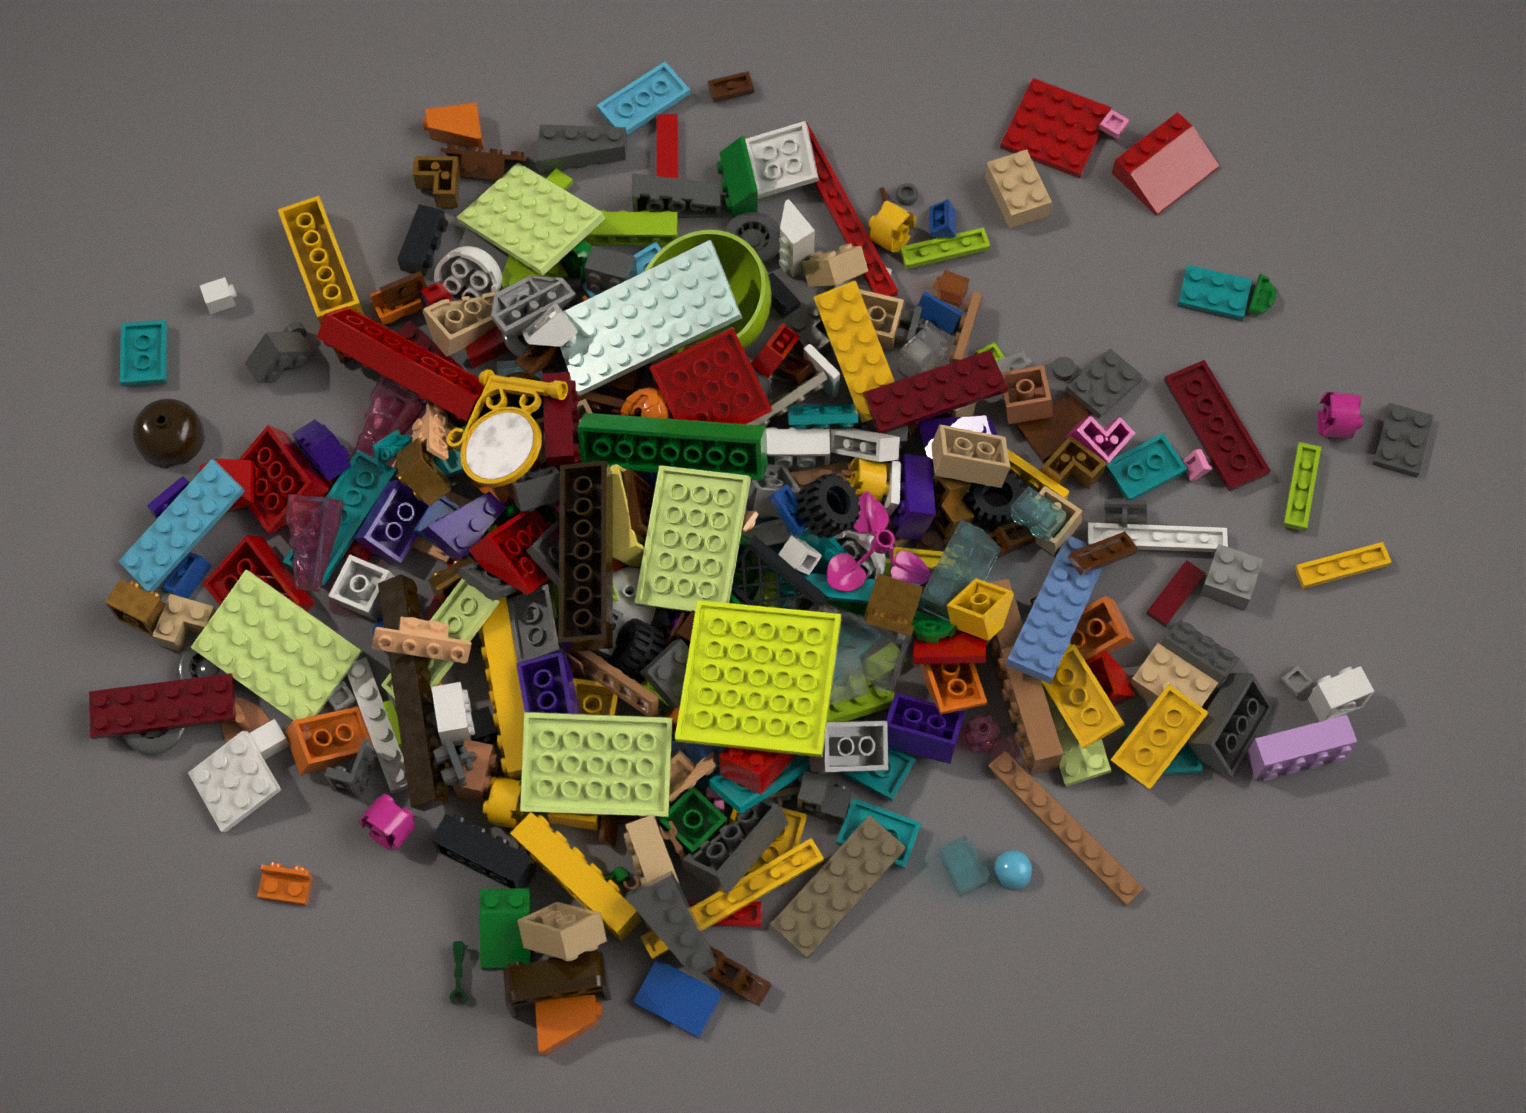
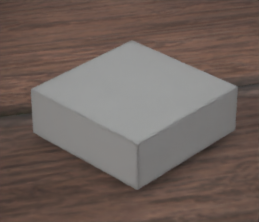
(1296, 681)
(342, 698)

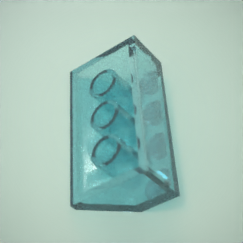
(966, 557)

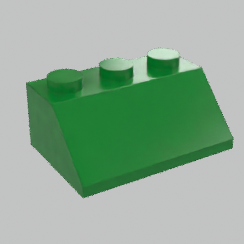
(738, 178)

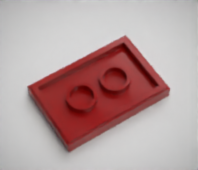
(957, 649)

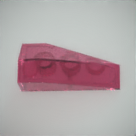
(389, 410)
(313, 532)

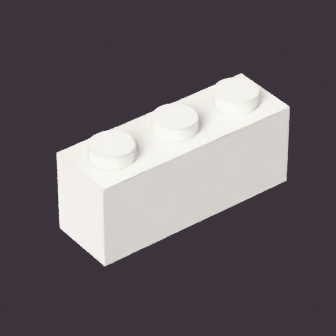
(864, 444)

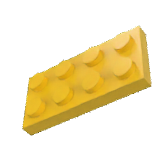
(1082, 700)
(1159, 736)

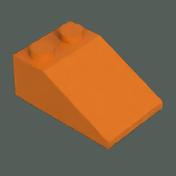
(1101, 629)
(953, 686)
(326, 739)

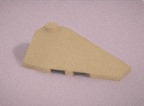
(459, 322)

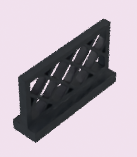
(782, 568)

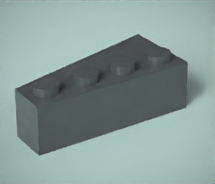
(578, 146)
(682, 196)
(737, 847)
(671, 918)

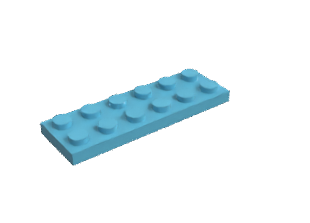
(181, 526)

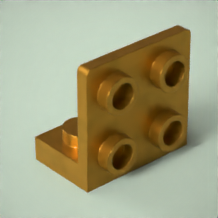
(893, 604)

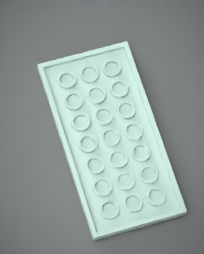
(648, 317)

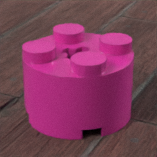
(1339, 415)
(388, 822)

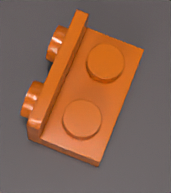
(285, 884)

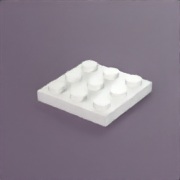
(782, 159)
(234, 781)

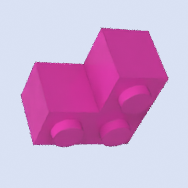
(1102, 441)

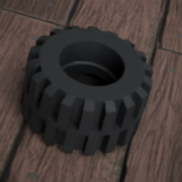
(828, 505)
(989, 515)
(636, 648)

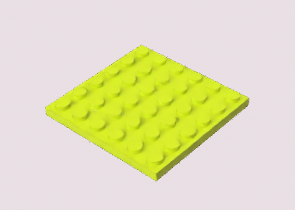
(758, 678)

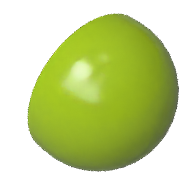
(744, 274)

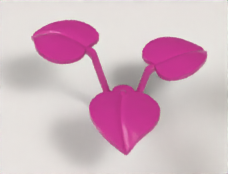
(845, 573)

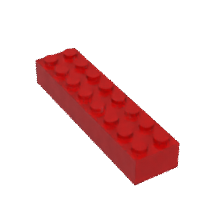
(402, 361)

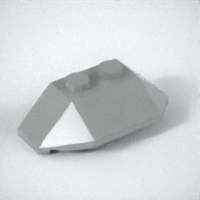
(527, 300)

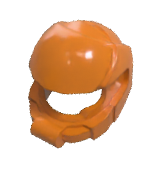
(649, 401)

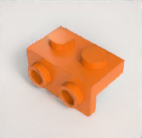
(391, 315)

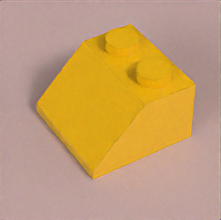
(980, 609)

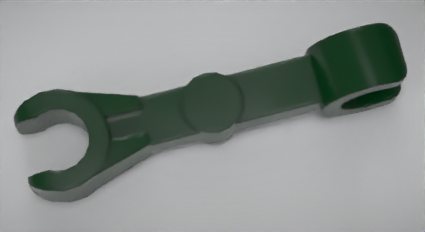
(458, 952)

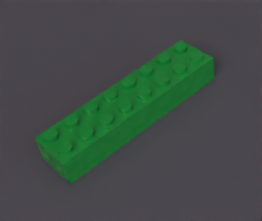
(688, 444)

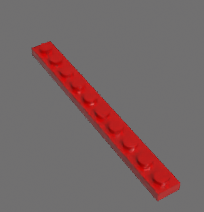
(849, 222)

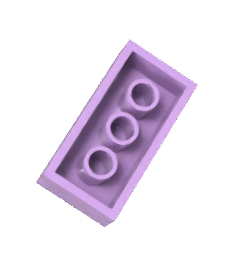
(1301, 748)

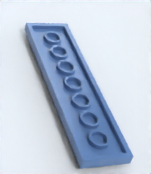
(1053, 616)

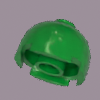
(576, 259)

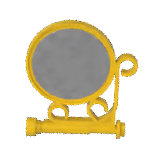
(506, 439)

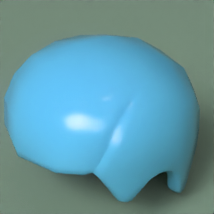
(1013, 869)

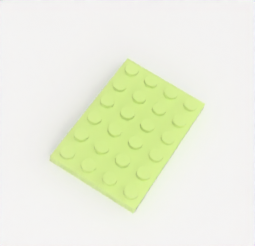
(530, 218)
(692, 538)
(276, 648)
(596, 764)

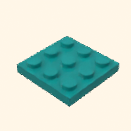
(822, 415)

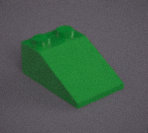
(499, 926)

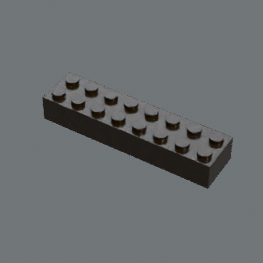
(586, 557)

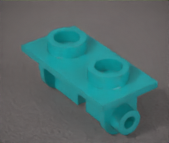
(389, 446)

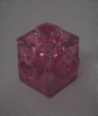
(982, 740)

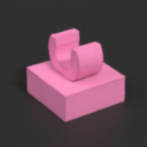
(1114, 124)
(1196, 465)
(715, 799)

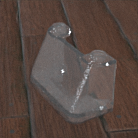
(879, 649)

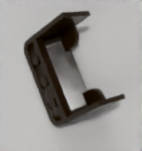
(554, 979)

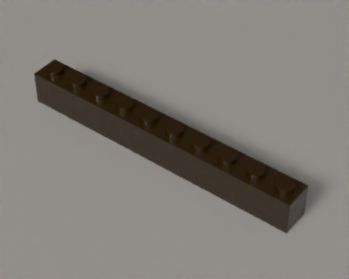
(413, 701)

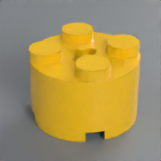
(891, 227)
(870, 477)
(504, 803)

